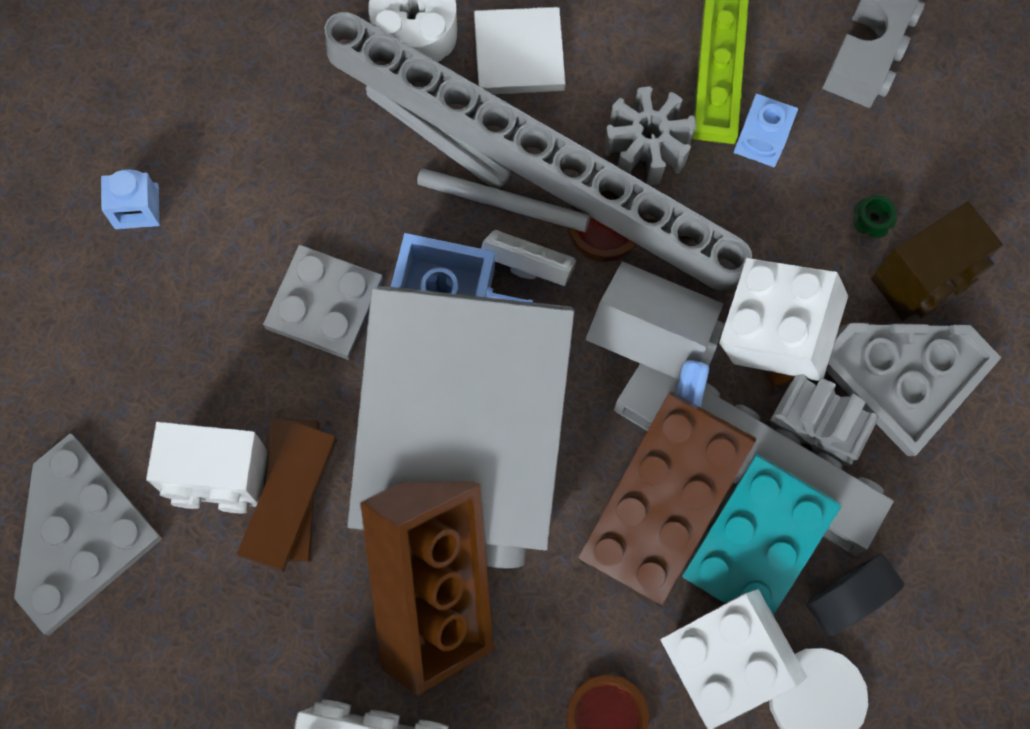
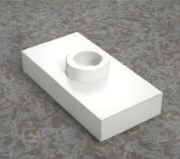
(529, 258)

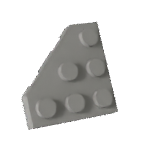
(910, 374)
(74, 535)

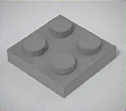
(323, 302)

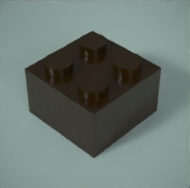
(937, 263)

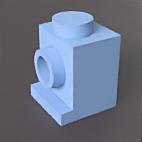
(130, 192)

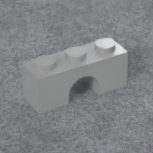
(862, 65)

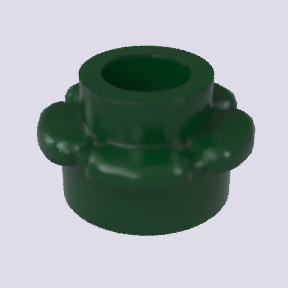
(882, 208)

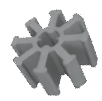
(671, 140)
(824, 419)

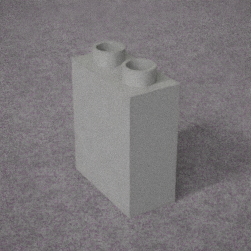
(465, 396)

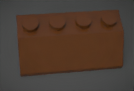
(428, 579)

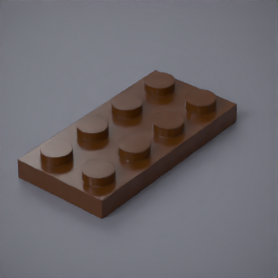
(667, 497)

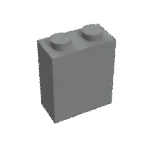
(656, 321)

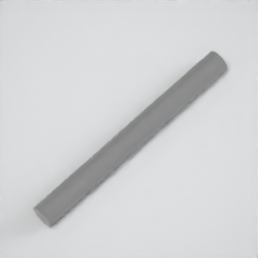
(503, 200)

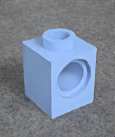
(765, 130)

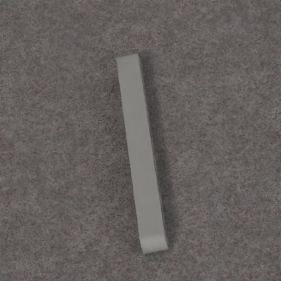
(543, 169)

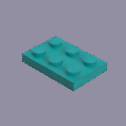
(762, 535)

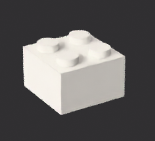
(784, 318)
(207, 466)
(733, 659)

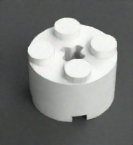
(421, 24)

